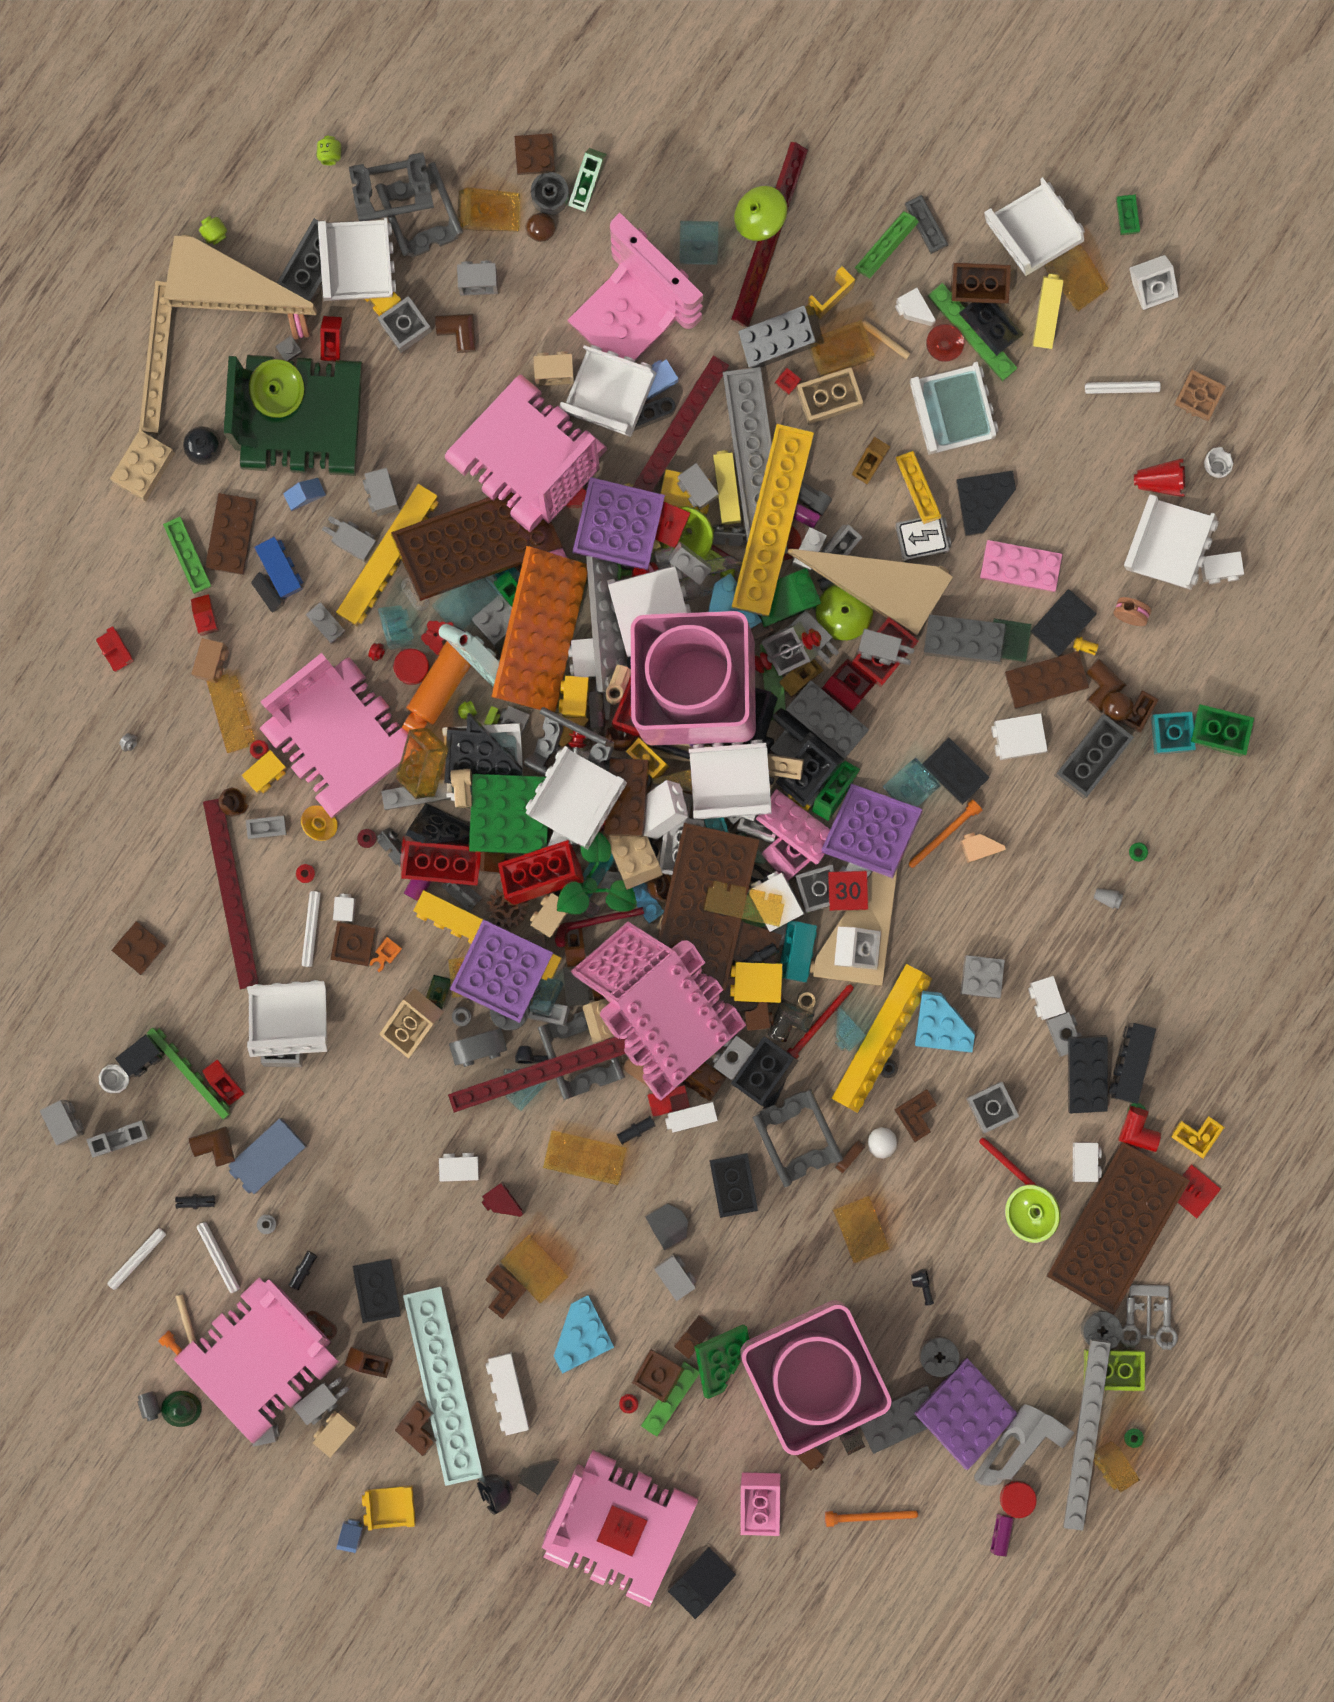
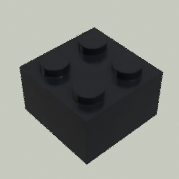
(140, 1056)

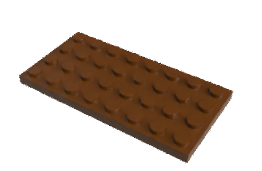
(467, 545)
(700, 860)
(1117, 1228)

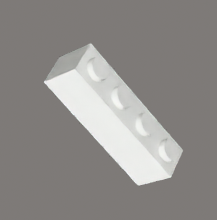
(508, 1393)

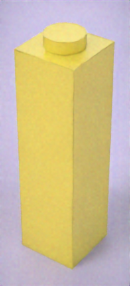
(1047, 311)
(726, 488)

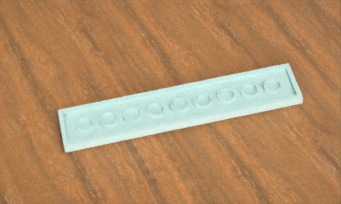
(443, 1386)

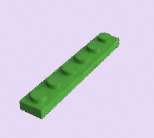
(1000, 364)
(195, 1078)

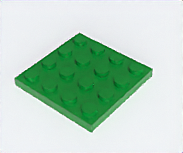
(500, 815)

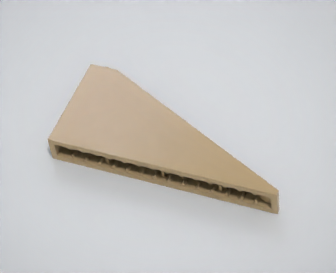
(212, 280)
(889, 587)
(876, 918)

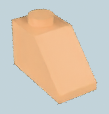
(979, 846)

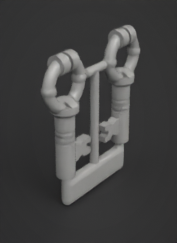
(1149, 1290)

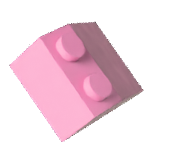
(785, 858)
(760, 1504)

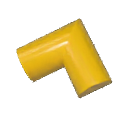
(1200, 1141)

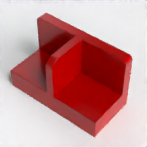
(114, 649)
(674, 1101)

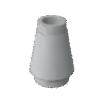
(1109, 897)

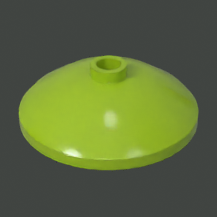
(767, 217)
(287, 388)
(702, 534)
(841, 625)
(1022, 1213)

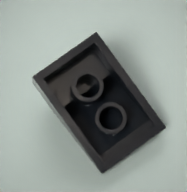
(818, 768)
(701, 1582)

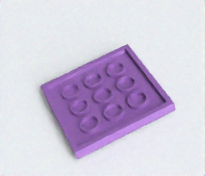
(618, 523)
(872, 830)
(501, 971)
(966, 1413)

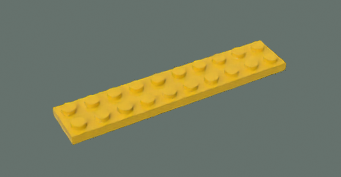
(772, 520)

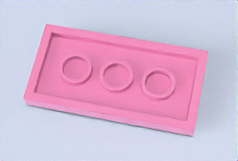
(1021, 566)
(795, 826)

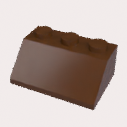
(980, 283)

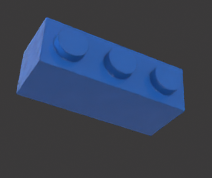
(279, 567)

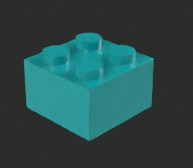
(1172, 733)

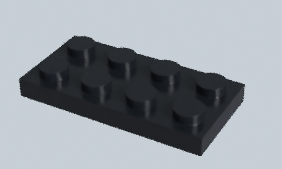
(1088, 1074)

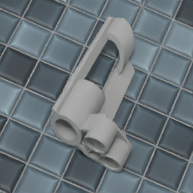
(1030, 1428)

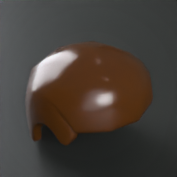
(540, 227)
(1117, 706)
(621, 740)
(233, 802)
(659, 887)

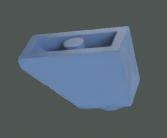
(350, 1536)

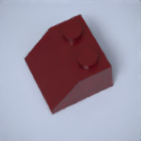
(848, 686)
(502, 1201)

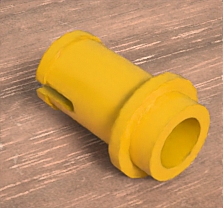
(1085, 646)

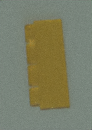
(228, 715)
(748, 907)

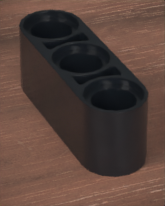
(659, 415)

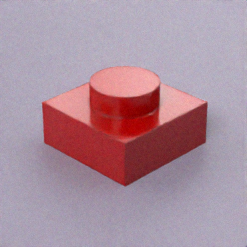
(788, 381)

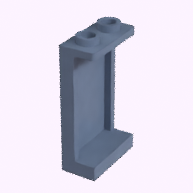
(266, 1156)

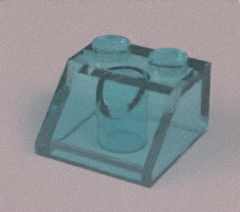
(698, 242)
(395, 626)
(912, 784)
(846, 1031)

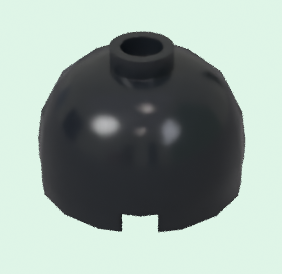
(202, 445)
(495, 1491)

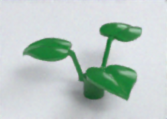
(574, 895)

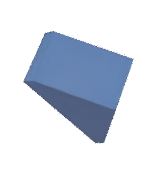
(304, 493)

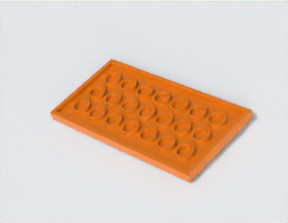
(540, 630)

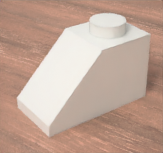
(914, 308)

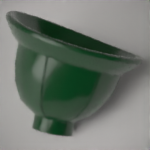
(181, 1408)

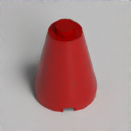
(1162, 478)

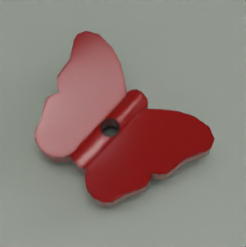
(430, 640)

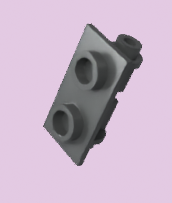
(734, 534)
(389, 839)
(463, 894)

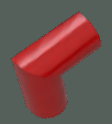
(1135, 1133)

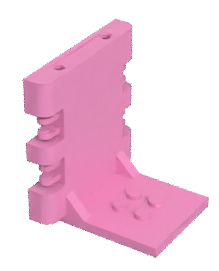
(638, 298)
(527, 454)
(334, 731)
(659, 1005)
(258, 1358)
(584, 1511)

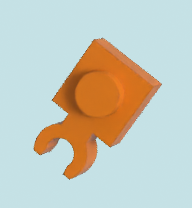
(387, 952)

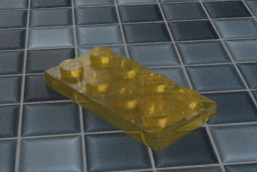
(584, 1157)

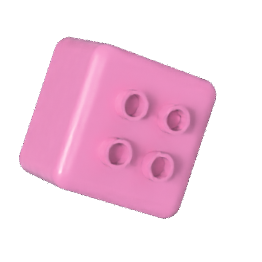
(693, 678)
(815, 1377)

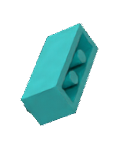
(798, 951)

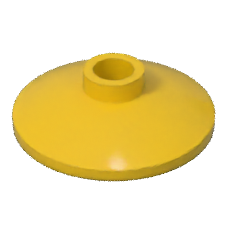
(318, 816)

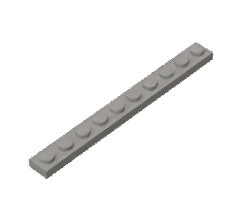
(1086, 1434)

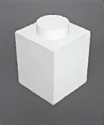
(344, 908)

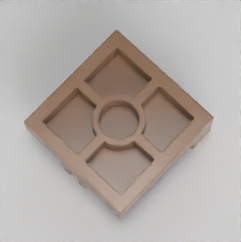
(1199, 395)

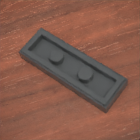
(927, 225)

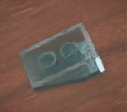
(464, 602)

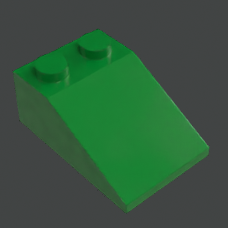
(792, 597)
(1222, 730)

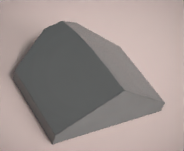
(668, 1225)

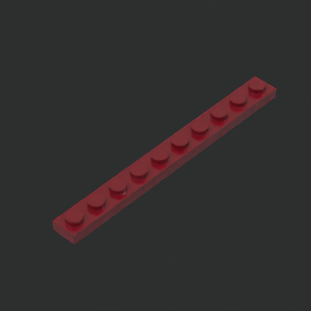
(764, 249)
(681, 425)
(231, 894)
(537, 1073)

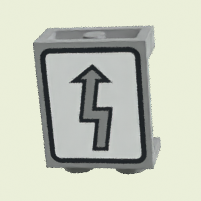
(922, 540)

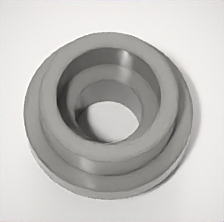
(128, 742)
(456, 1012)
(271, 1220)

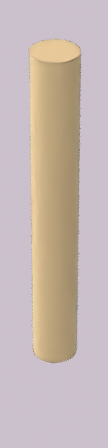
(886, 340)
(185, 1318)

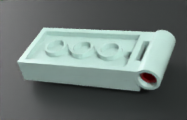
(473, 651)

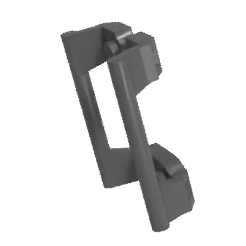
(363, 190)
(438, 234)
(553, 730)
(581, 1082)
(812, 1158)

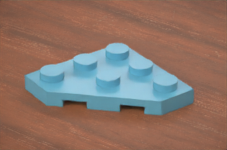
(723, 596)
(942, 1025)
(581, 1336)

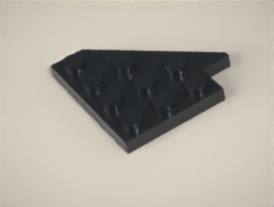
(477, 750)

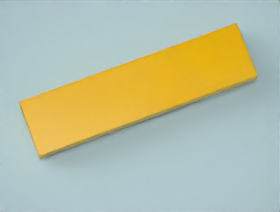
(918, 487)

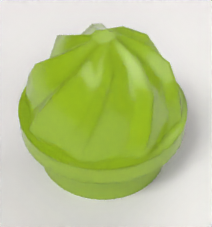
(465, 708)

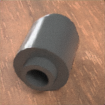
(148, 1406)

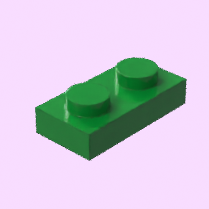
(1127, 214)

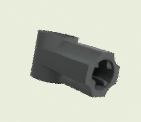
(816, 500)

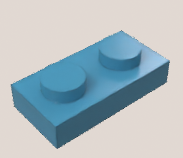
(651, 908)

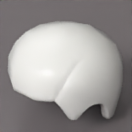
(1218, 463)
(113, 1079)
(882, 1142)

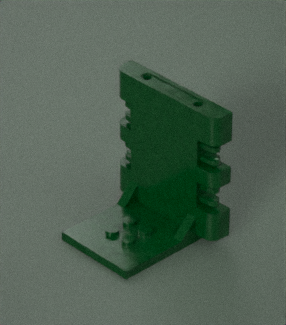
(321, 425)

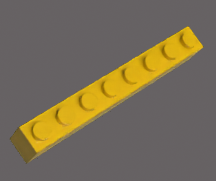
(385, 558)
(461, 923)
(881, 1038)

